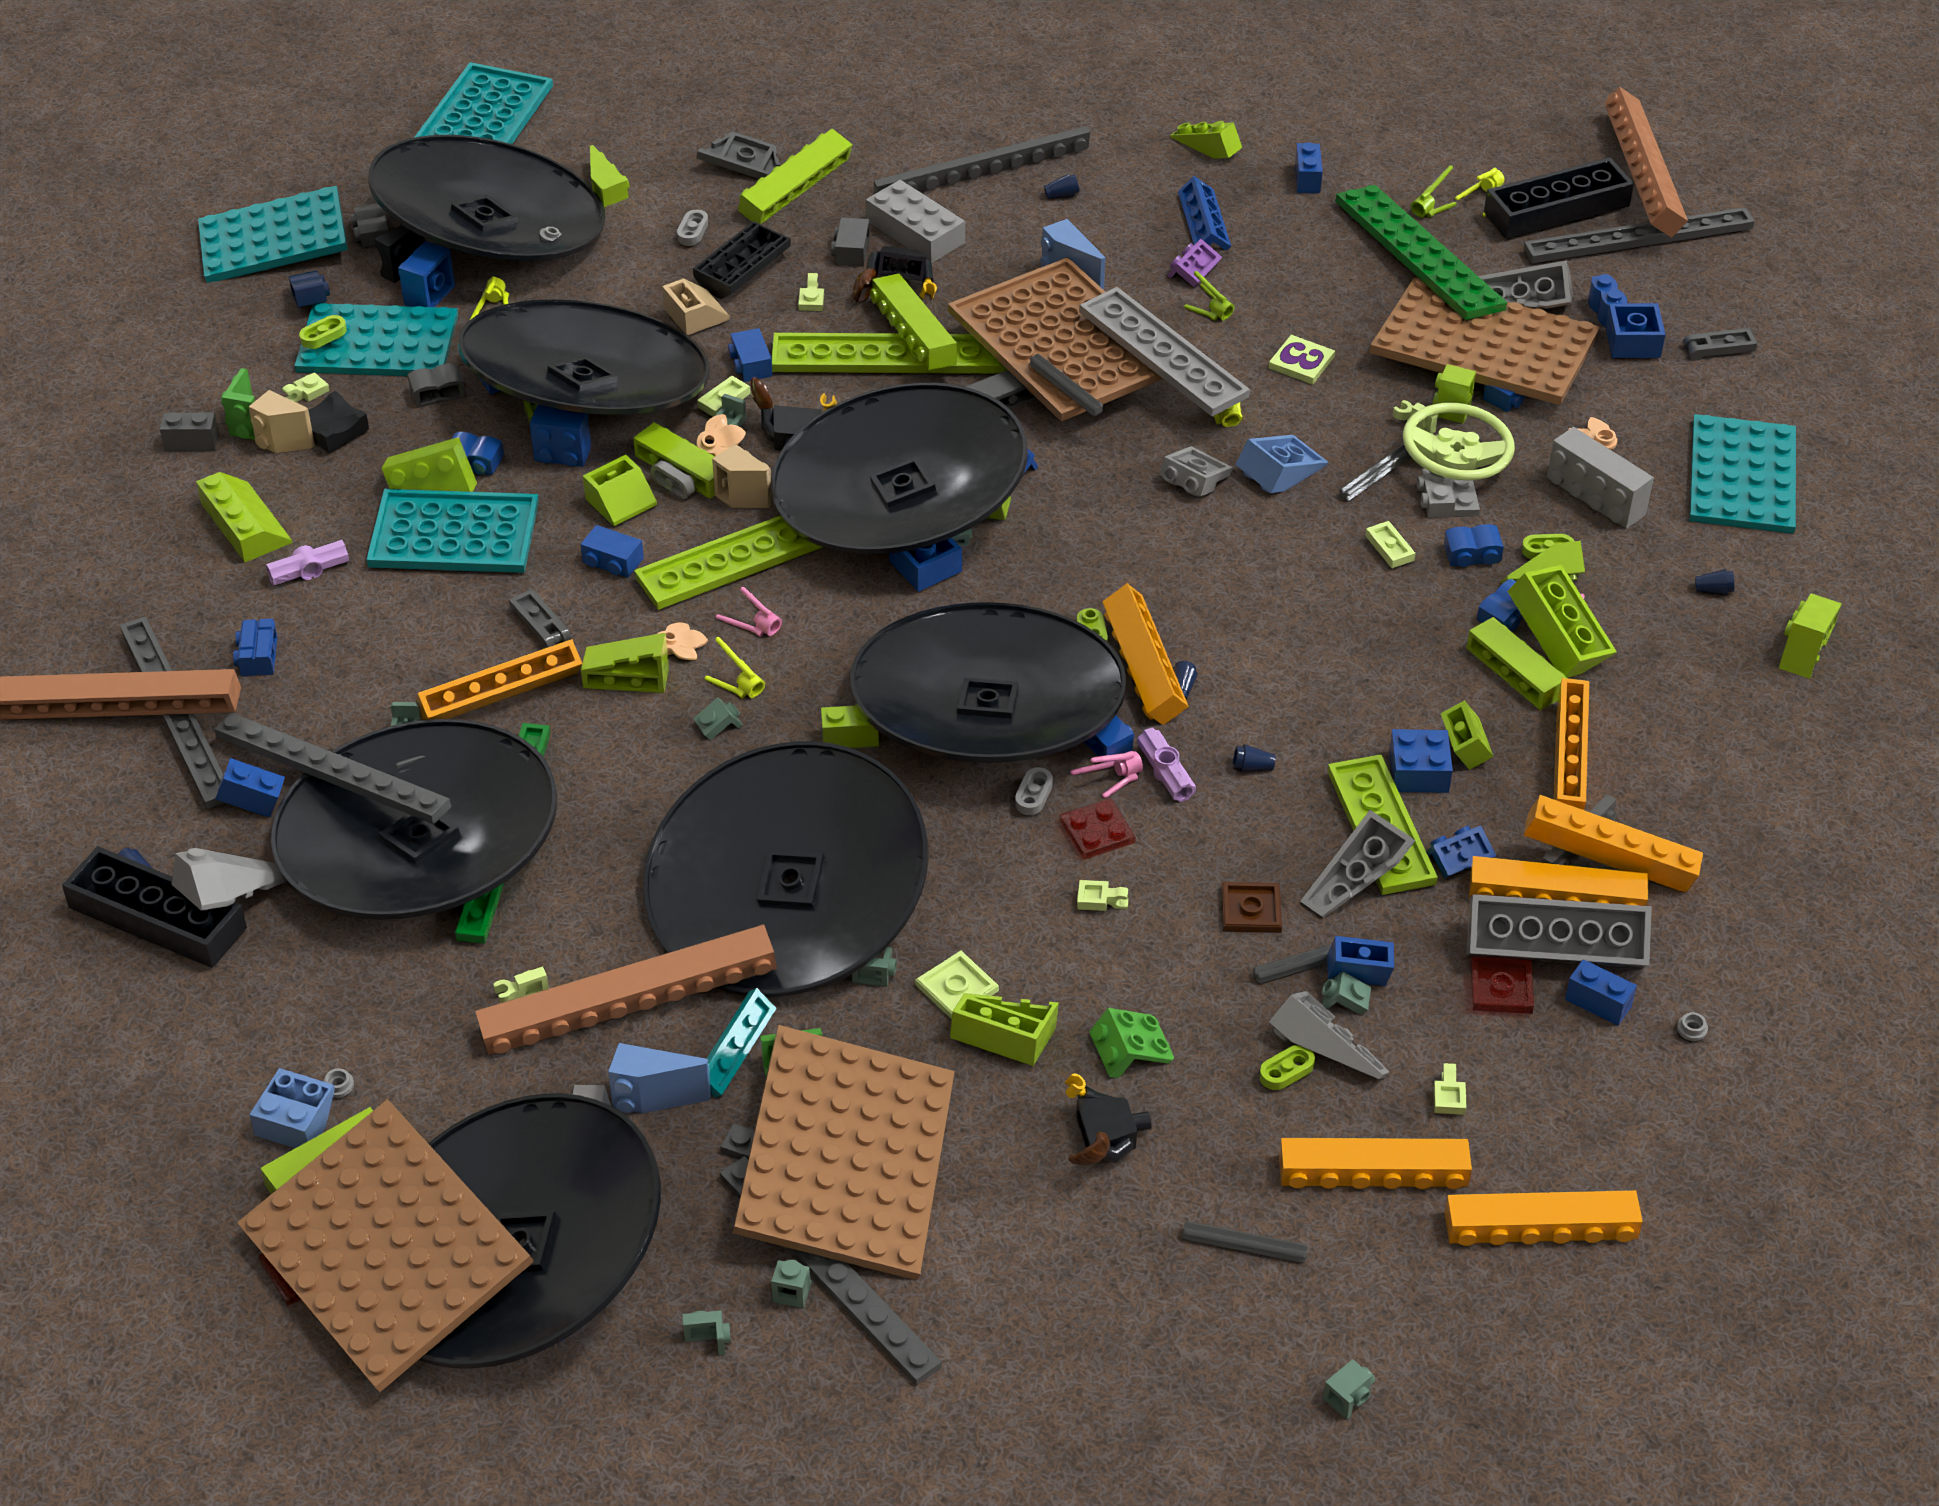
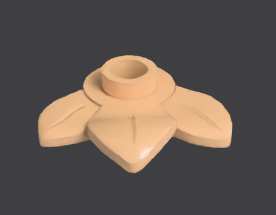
(1601, 433)
(721, 434)
(683, 641)

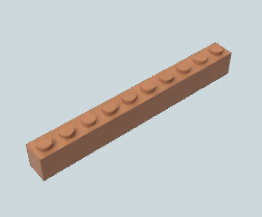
(1645, 162)
(119, 694)
(626, 990)

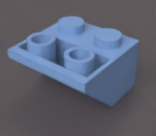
(292, 1109)

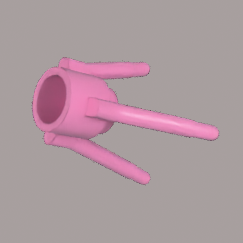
(765, 620)
(1125, 764)

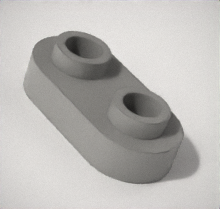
(692, 227)
(673, 479)
(1030, 796)

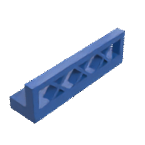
(1203, 213)

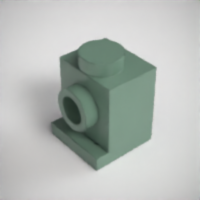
(791, 1276)
(1348, 1388)

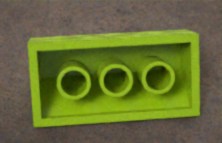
(241, 515)
(1561, 620)

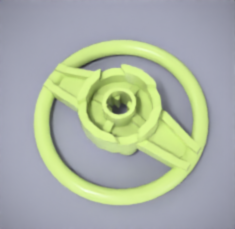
(1455, 452)

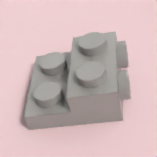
(1194, 471)
(1447, 496)

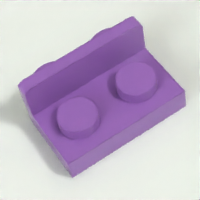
(1196, 258)

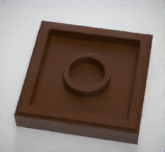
(1251, 907)

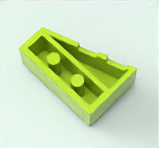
(431, 468)
(1808, 634)
(627, 665)
(1004, 1027)

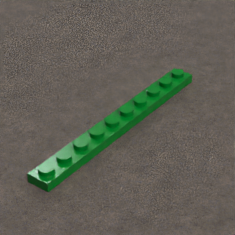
(479, 913)

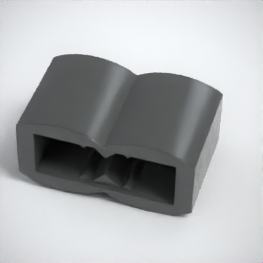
(368, 223)
(436, 385)

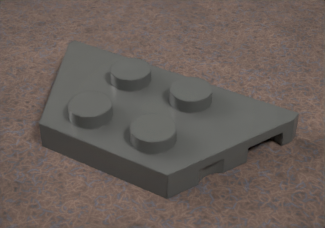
(742, 155)

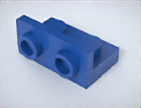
(1456, 853)

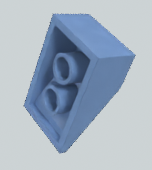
(1064, 241)
(1278, 462)
(656, 1079)

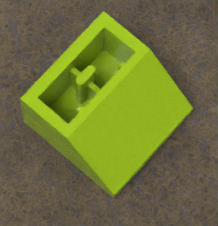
(618, 490)

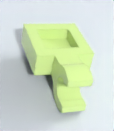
(811, 297)
(306, 388)
(1407, 410)
(1097, 894)
(525, 984)
(1449, 1094)

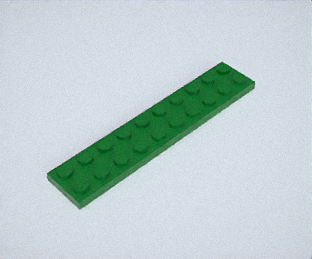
(1421, 252)

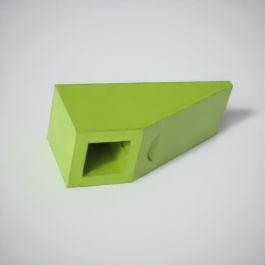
(1213, 140)
(606, 179)
(1565, 554)

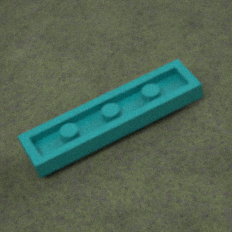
(738, 1040)

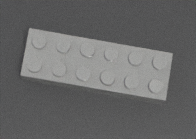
(1559, 931)

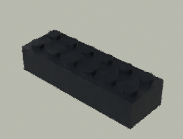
(1558, 197)
(151, 907)

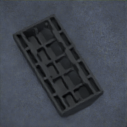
(740, 259)

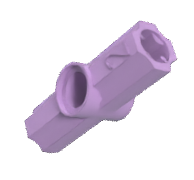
(307, 562)
(1166, 764)

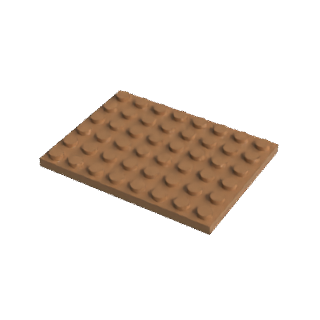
(1043, 317)
(1509, 349)
(845, 1153)
(385, 1244)

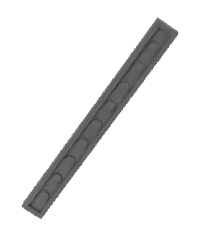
(990, 161)
(1635, 236)
(182, 727)
(333, 768)
(859, 1301)

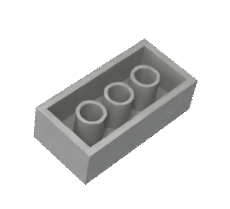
(915, 220)
(1600, 477)

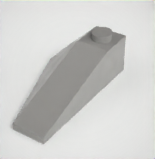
(1534, 286)
(1361, 860)
(217, 878)
(1310, 1026)

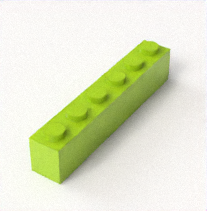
(794, 176)
(914, 321)

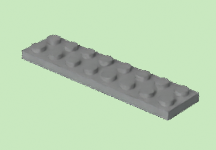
(1164, 351)

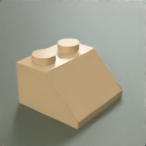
(280, 424)

